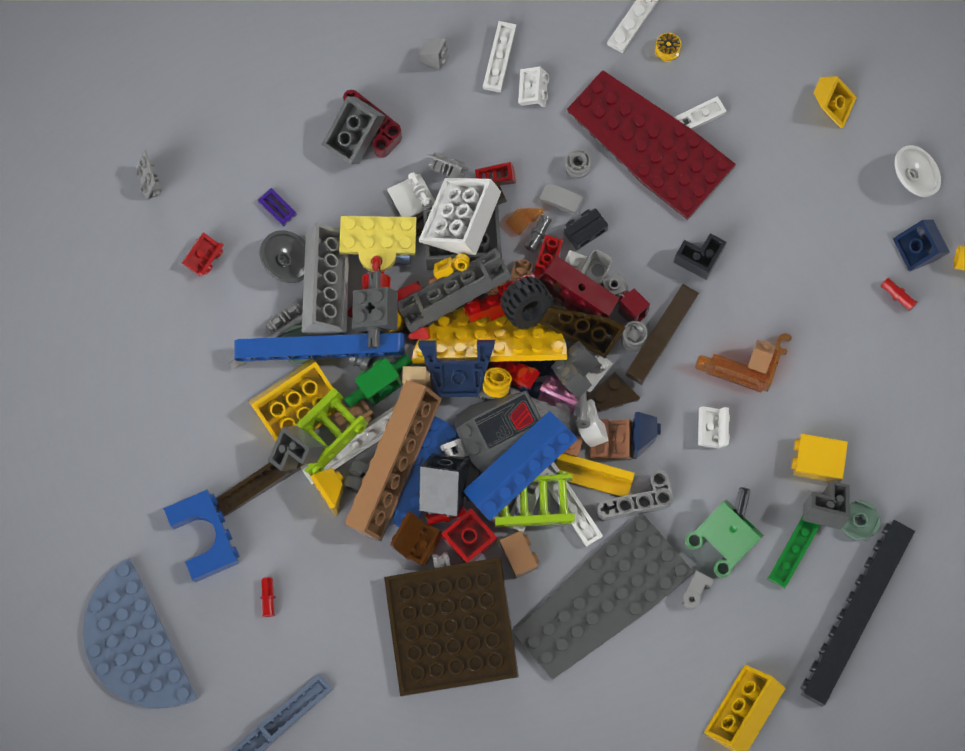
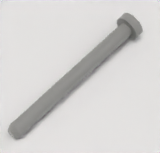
(583, 421)

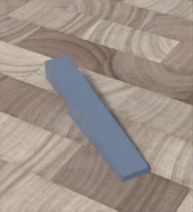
(285, 716)

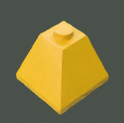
(835, 99)
(330, 487)

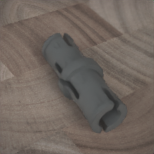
(538, 233)

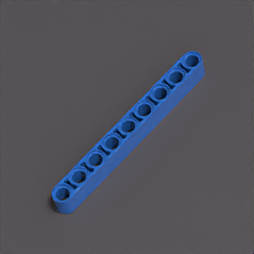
(316, 347)

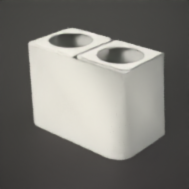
(599, 258)

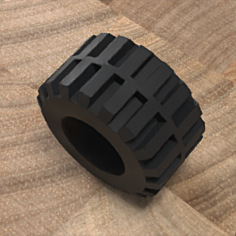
(526, 302)

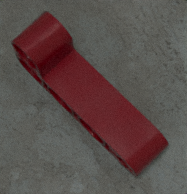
(384, 130)

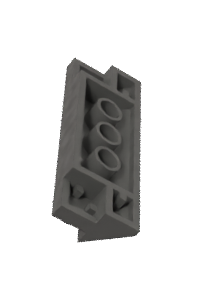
(453, 291)

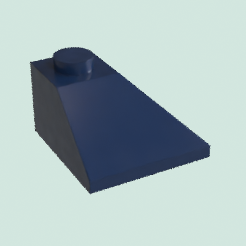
(644, 433)

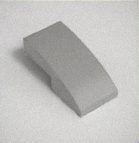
(562, 198)

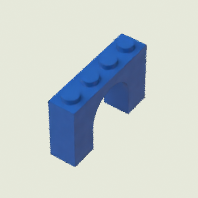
(221, 554)

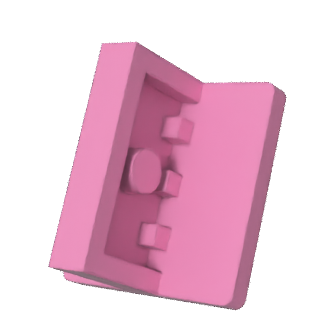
(555, 392)

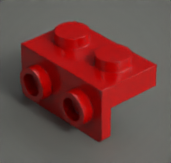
(202, 255)

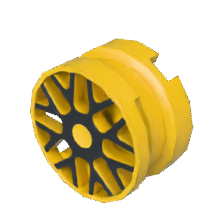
(668, 47)

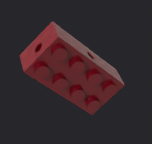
(575, 289)

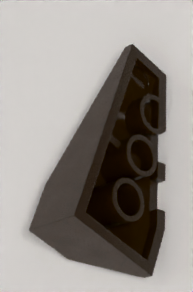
(593, 331)

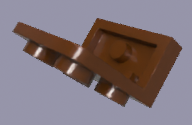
(415, 539)

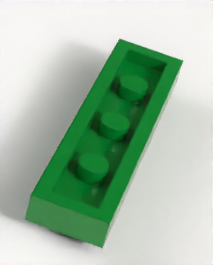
(793, 553)

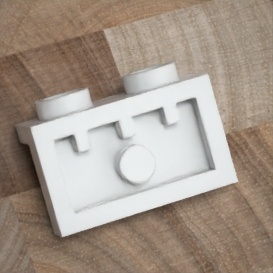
(533, 86)

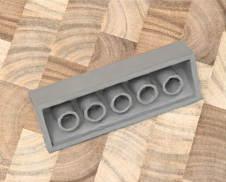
(324, 283)

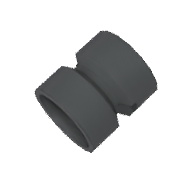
(354, 480)

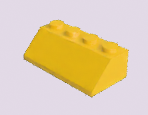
(744, 709)

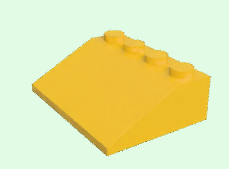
(292, 398)

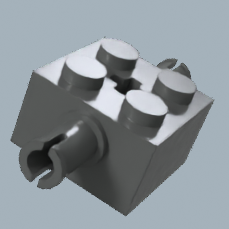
(375, 310)

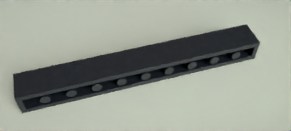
(857, 613)

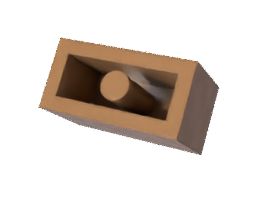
(518, 554)

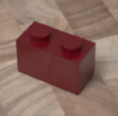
(633, 306)

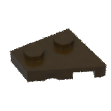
(612, 393)

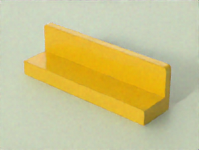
(596, 475)

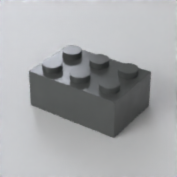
(353, 130)

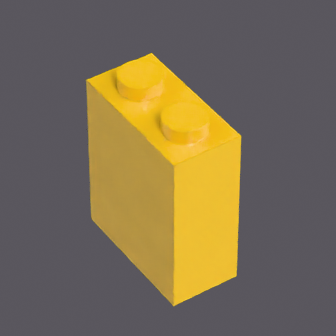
(819, 458)

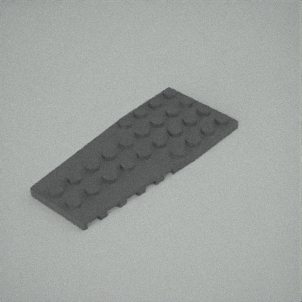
(603, 597)

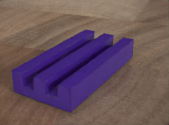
(287, 218)

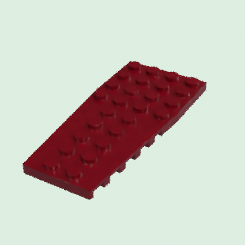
(651, 144)

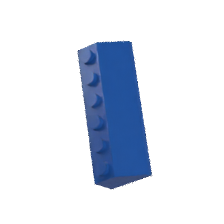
(520, 465)

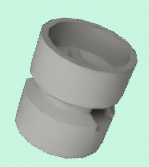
(634, 336)

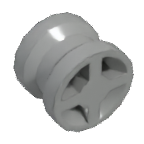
(441, 560)

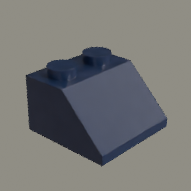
(921, 244)

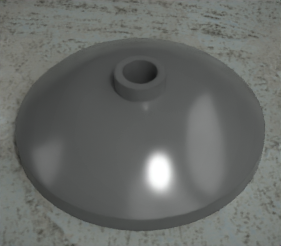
(290, 250)

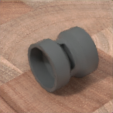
(363, 362)

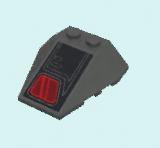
(494, 426)

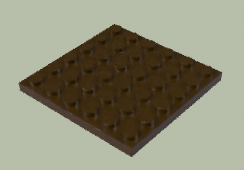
(451, 627)

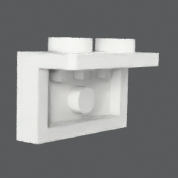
(713, 427)

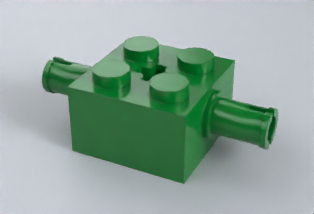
(378, 381)

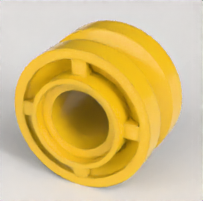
(497, 382)

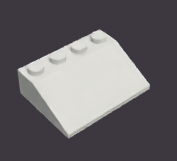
(460, 215)

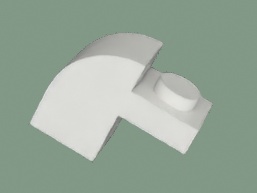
(596, 432)

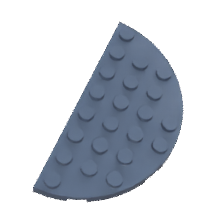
(131, 645)

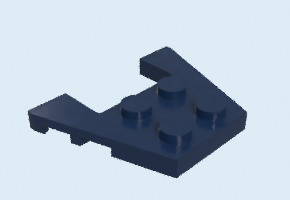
(457, 376)

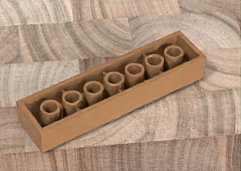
(393, 460)

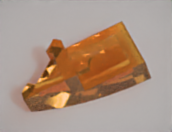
(523, 218)

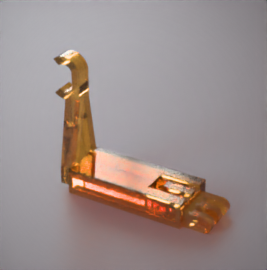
(740, 373)

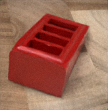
(498, 168)

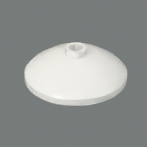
(917, 171)

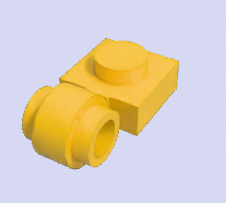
(446, 267)

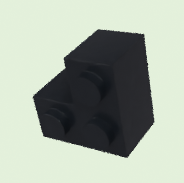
(700, 260)

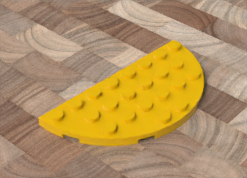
(458, 340)

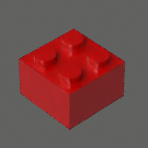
(469, 537)

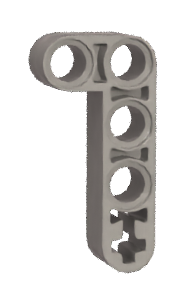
(633, 500)

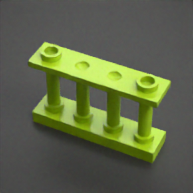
(319, 414)
(544, 516)

